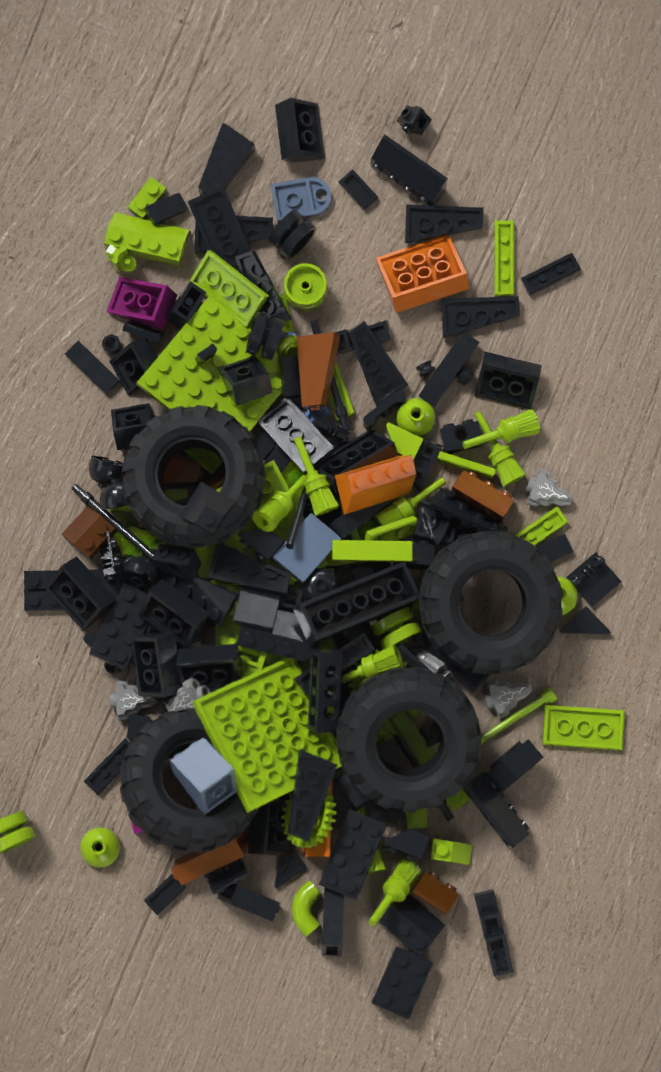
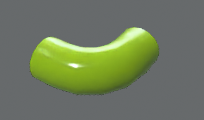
(302, 907)

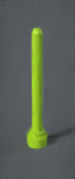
(545, 697)

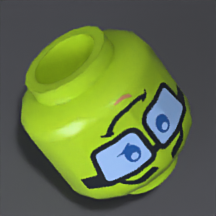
(288, 344)

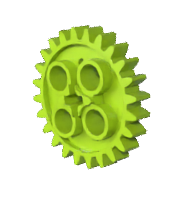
(321, 826)

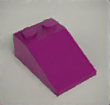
(142, 302)

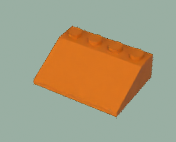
(422, 273)

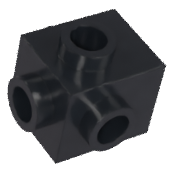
(414, 120)

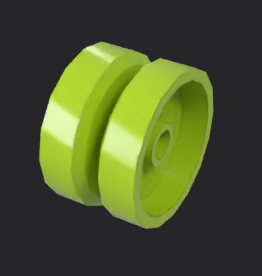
(302, 298)
(397, 631)
(10, 832)

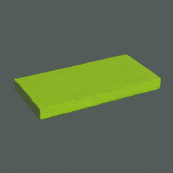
(229, 288)
(583, 727)

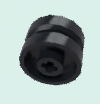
(292, 234)
(266, 336)

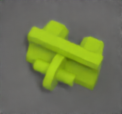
(120, 258)

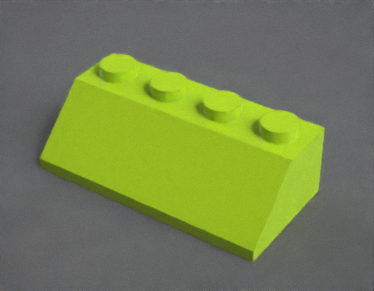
(143, 240)

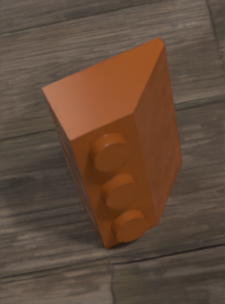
(482, 495)

